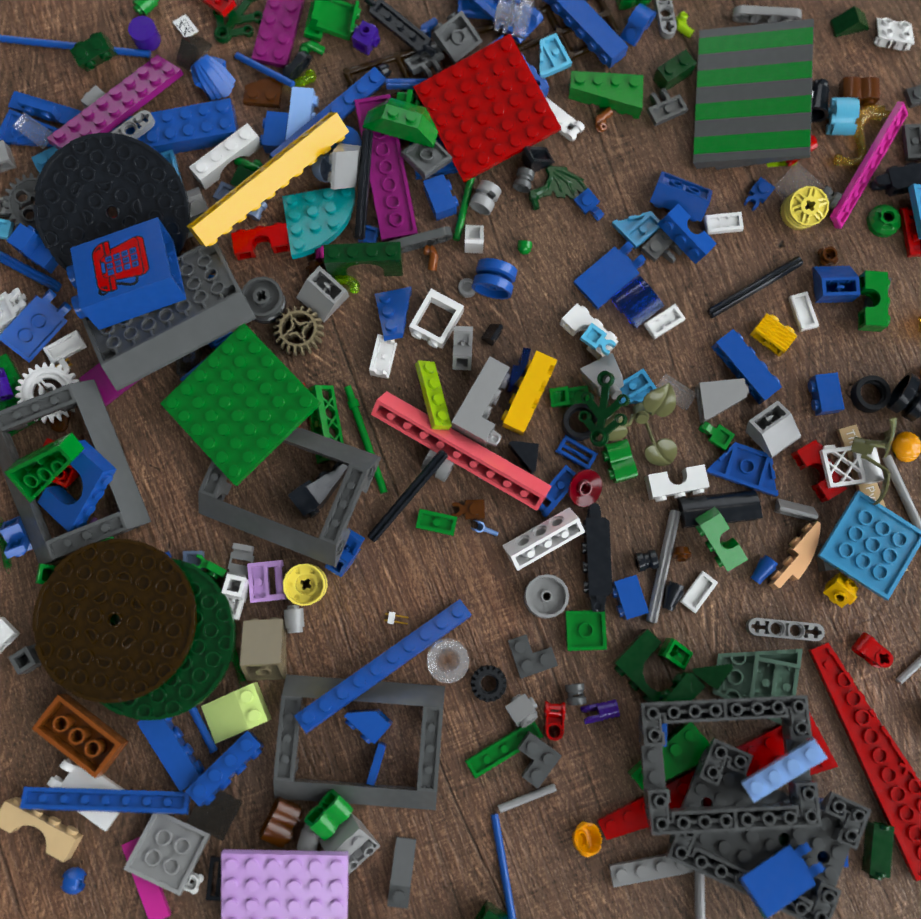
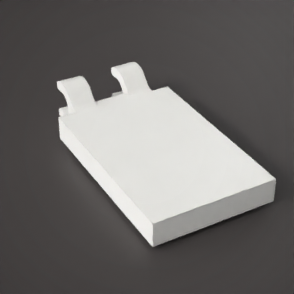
(9, 308)
(81, 779)

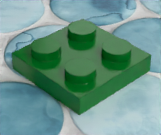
(585, 630)

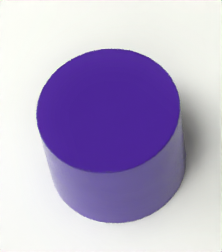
(144, 33)

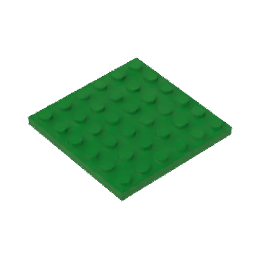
(240, 404)

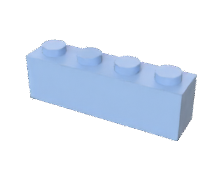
(301, 108)
(783, 769)

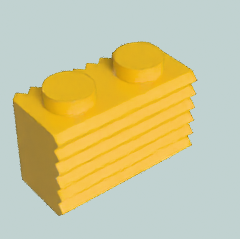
(773, 334)

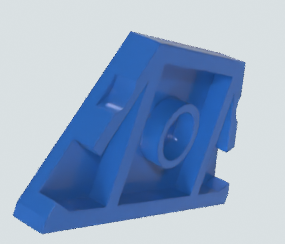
(747, 468)

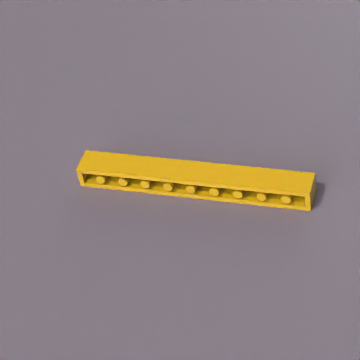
(268, 179)

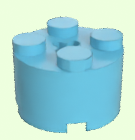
(843, 116)

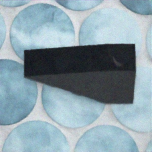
(313, 495)

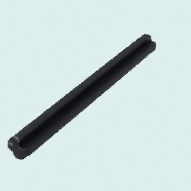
(363, 184)
(755, 287)
(408, 495)

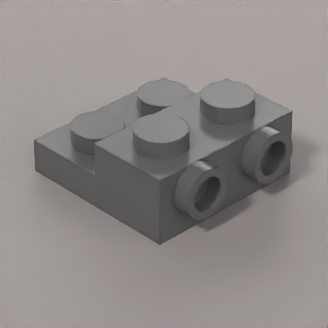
(456, 36)

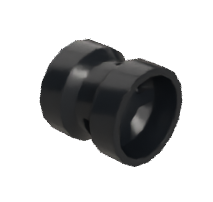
(646, 560)

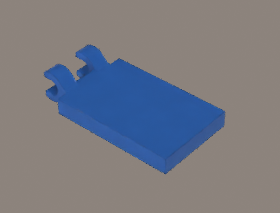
(609, 275)
(35, 326)
(780, 879)

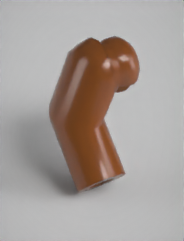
(600, 119)
(433, 257)

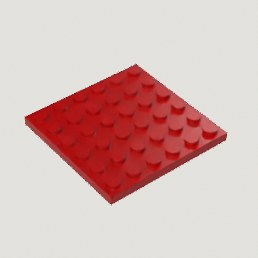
(487, 108)

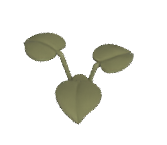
(659, 402)
(866, 446)

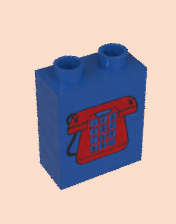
(125, 274)

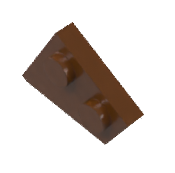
(263, 93)

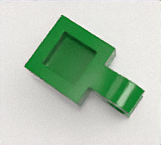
(719, 436)
(213, 570)

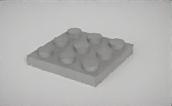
(167, 852)

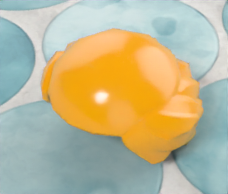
(906, 446)
(587, 839)

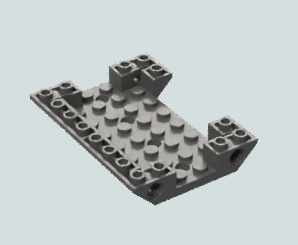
(169, 333)
(735, 853)

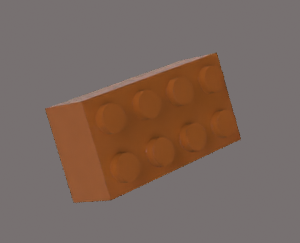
(80, 735)

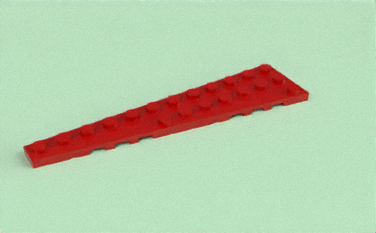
(764, 749)
(879, 756)

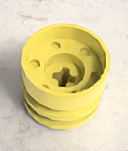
(794, 211)
(294, 587)

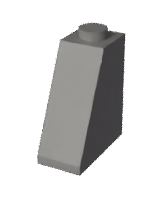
(719, 396)

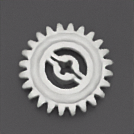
(36, 377)

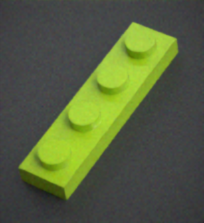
(433, 395)

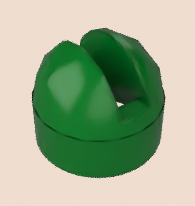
(524, 246)

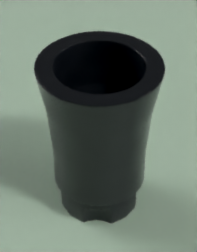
(820, 100)

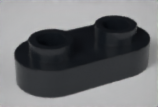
(298, 65)

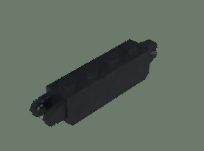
(897, 179)
(597, 558)

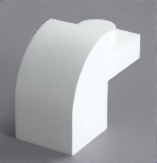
(236, 591)

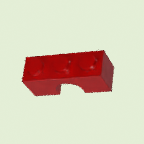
(246, 240)
(810, 456)

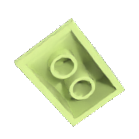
(236, 712)

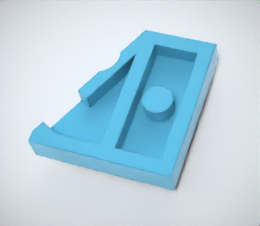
(552, 56)

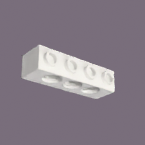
(543, 538)

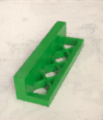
(320, 421)

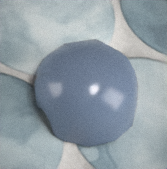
(321, 168)

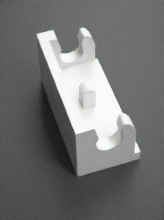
(382, 357)

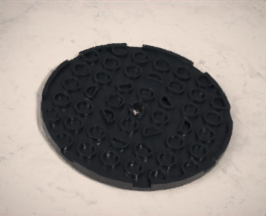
(102, 173)

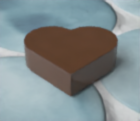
(60, 426)

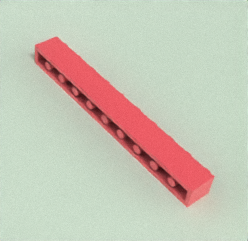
(462, 451)

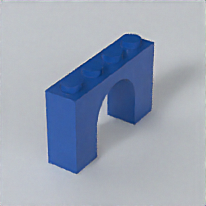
(95, 475)

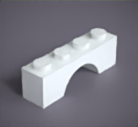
(210, 166)

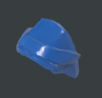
(212, 77)

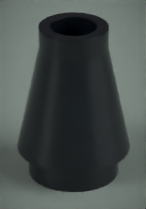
(672, 595)

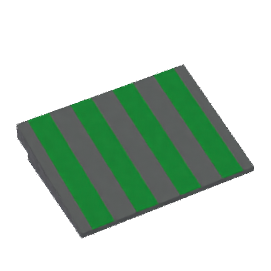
(754, 94)

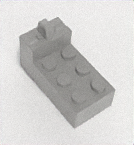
(476, 408)

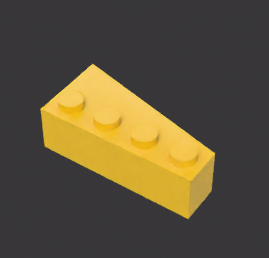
(529, 393)

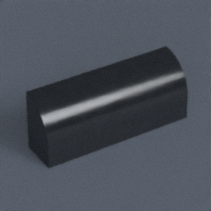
(733, 506)

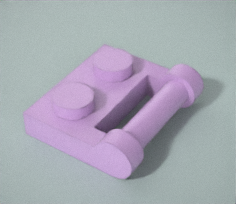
(260, 584)

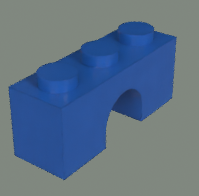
(692, 244)

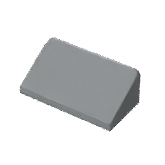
(795, 510)

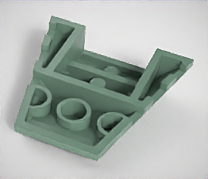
(761, 674)

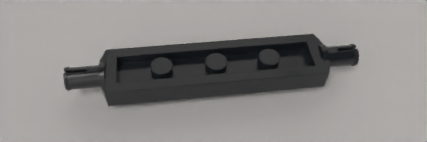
(400, 27)

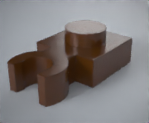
(472, 509)

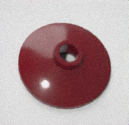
(591, 488)

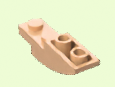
(802, 552)

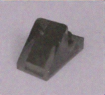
(188, 362)

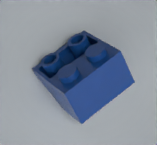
(835, 284)
(369, 722)

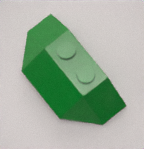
(402, 121)

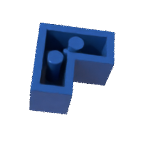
(29, 244)

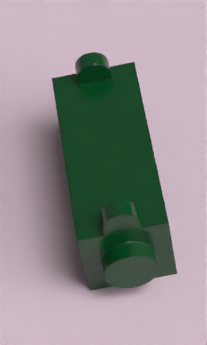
(878, 850)

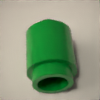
(144, 7)

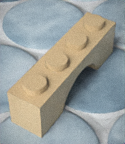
(60, 839)

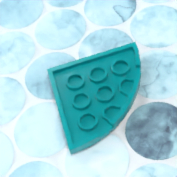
(317, 218)

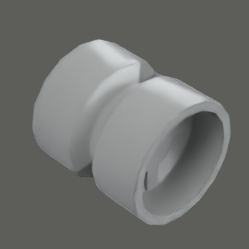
(484, 198)
(443, 471)

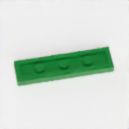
(499, 750)

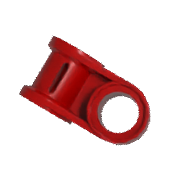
(870, 649)
(554, 718)

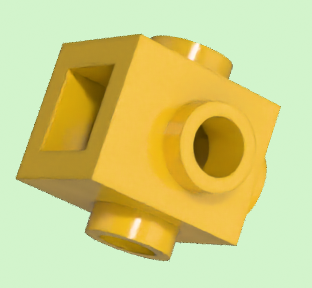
(841, 590)

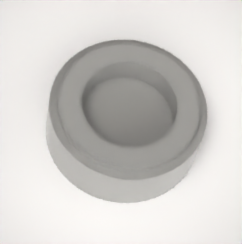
(465, 288)

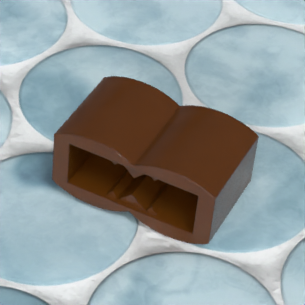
(865, 89)
(280, 822)

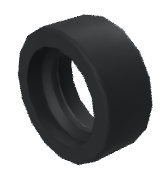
(883, 387)
(565, 422)

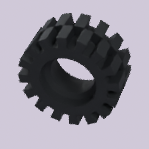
(488, 696)

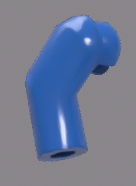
(428, 26)

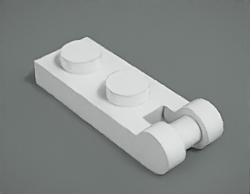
(565, 121)

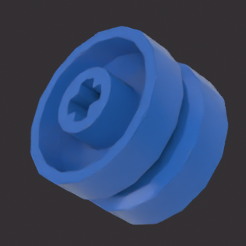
(494, 278)

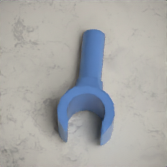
(482, 528)

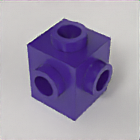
(365, 37)

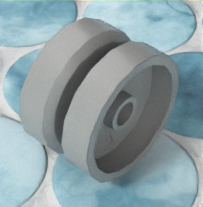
(556, 602)

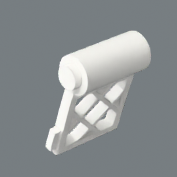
(867, 472)

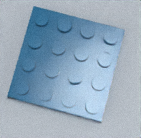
(871, 545)

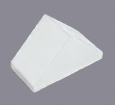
(474, 238)

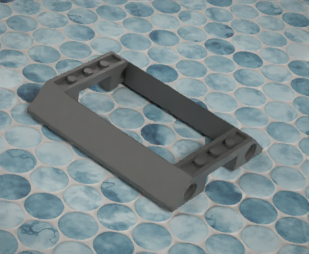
(106, 442)
(334, 534)
(286, 759)
(800, 812)

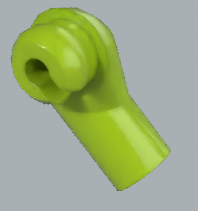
(682, 25)

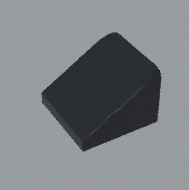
(492, 333)

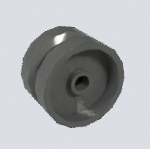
(265, 299)

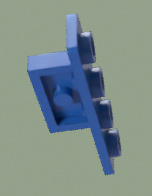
(42, 108)

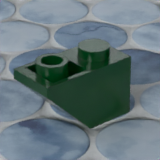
(679, 691)

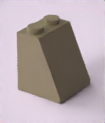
(264, 649)

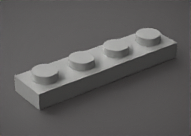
(645, 870)

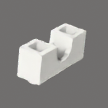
(578, 320)
(660, 486)

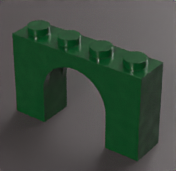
(383, 254)
(632, 661)

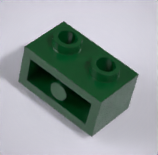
(93, 51)

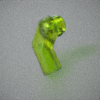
(308, 78)
(350, 281)

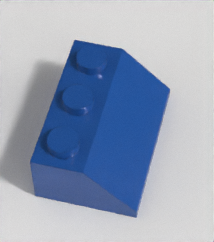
(674, 190)

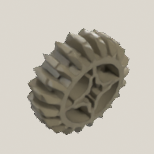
(291, 316)

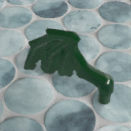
(559, 181)

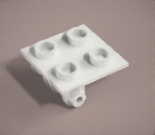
(894, 32)

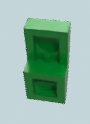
(566, 396)

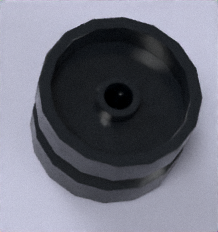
(907, 397)

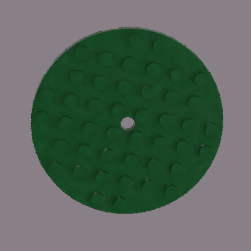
(206, 659)

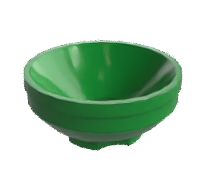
(877, 223)

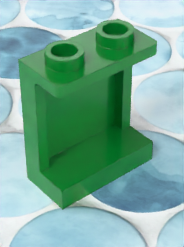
(334, 17)

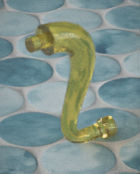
(867, 113)

